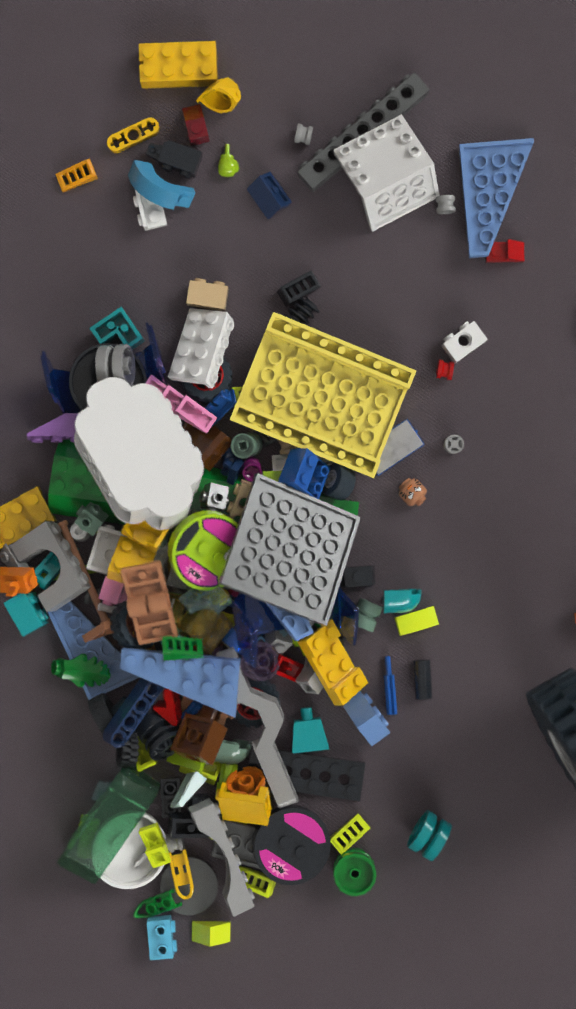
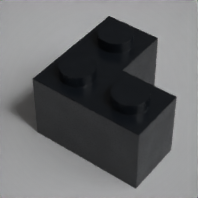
(181, 823)

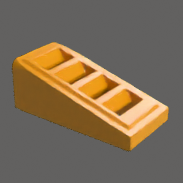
(73, 169)

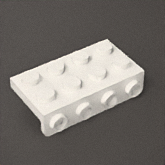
(201, 347)
(105, 547)

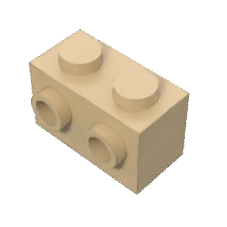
(207, 295)

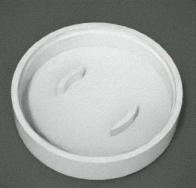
(130, 865)

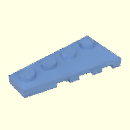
(294, 625)

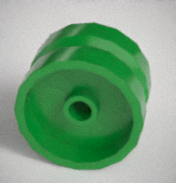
(354, 883)

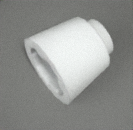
(78, 534)

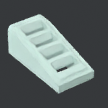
(189, 786)

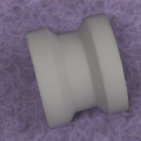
(303, 134)
(445, 204)
(456, 442)
(174, 843)

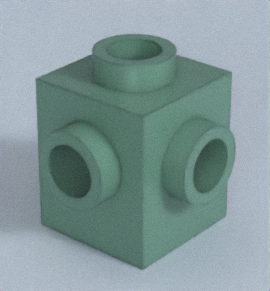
(90, 518)

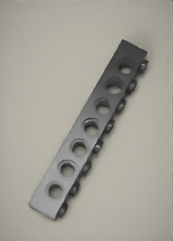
(411, 84)

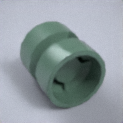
(246, 445)
(367, 613)

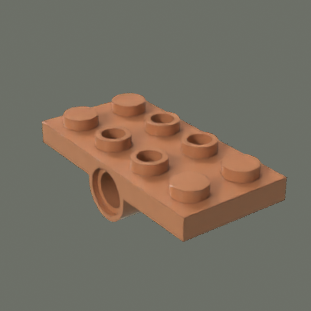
(149, 602)

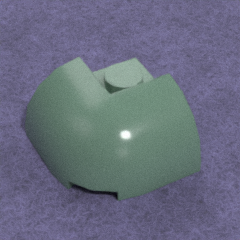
(233, 751)

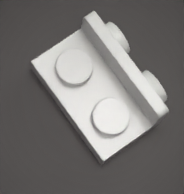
(151, 214)

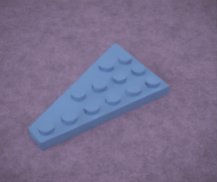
(488, 183)

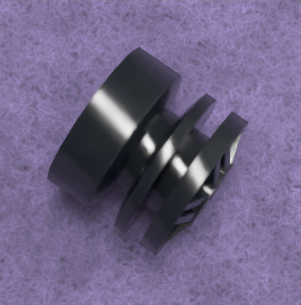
(157, 735)

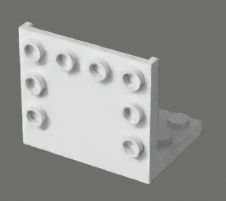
(389, 171)

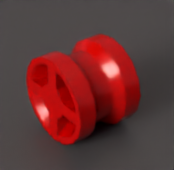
(445, 369)

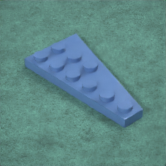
(71, 626)
(205, 679)

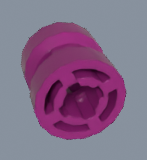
(249, 471)

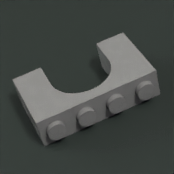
(71, 580)

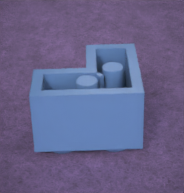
(367, 718)

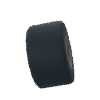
(339, 482)

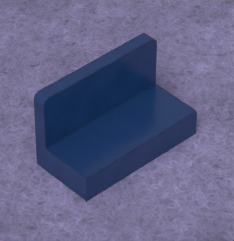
(268, 195)

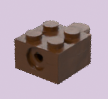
(200, 736)

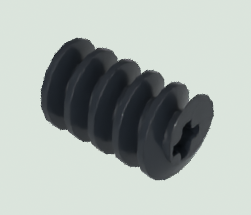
(302, 311)

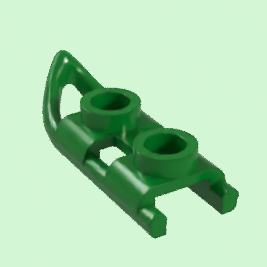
(152, 906)

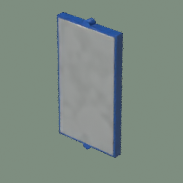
(401, 443)

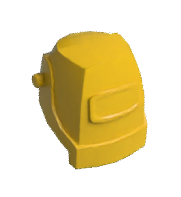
(221, 96)

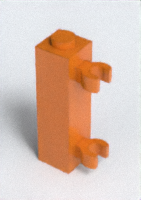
(17, 580)

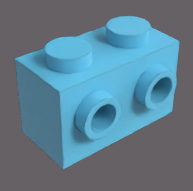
(160, 937)

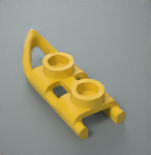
(182, 878)

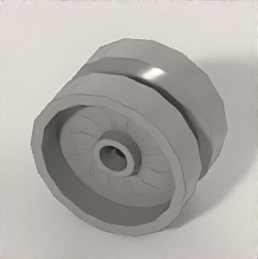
(115, 362)

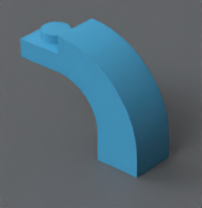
(157, 190)

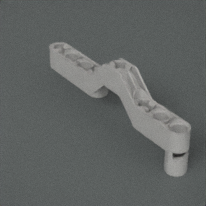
(265, 745)

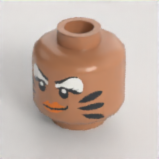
(412, 492)

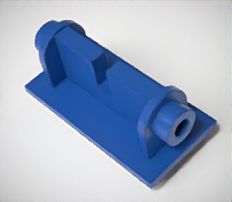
(224, 402)

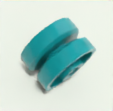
(429, 835)

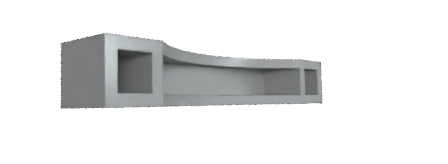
(235, 891)

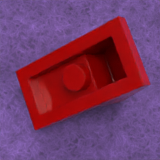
(506, 252)
(169, 707)

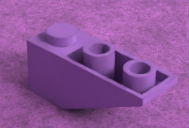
(56, 430)

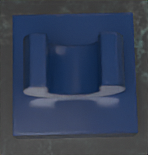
(233, 470)

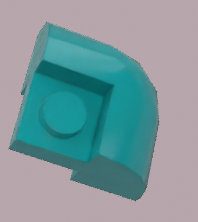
(400, 600)

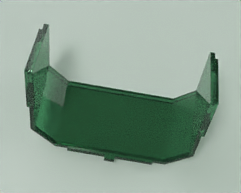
(109, 824)

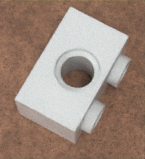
(474, 336)

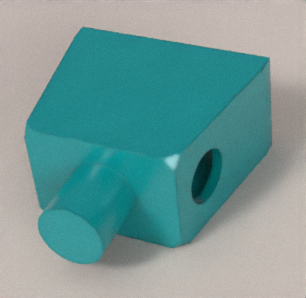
(308, 733)

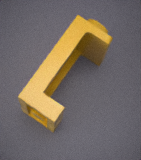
(244, 807)

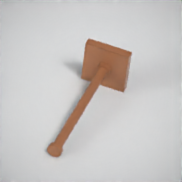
(104, 627)

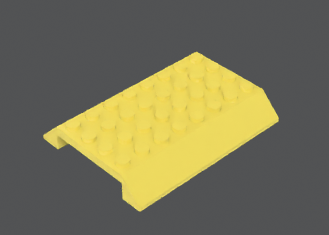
(322, 394)

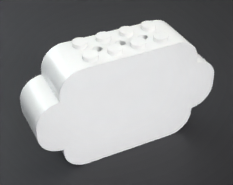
(138, 453)

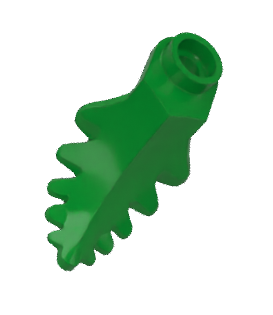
(81, 670)

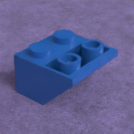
(304, 472)

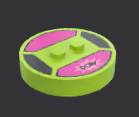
(199, 548)

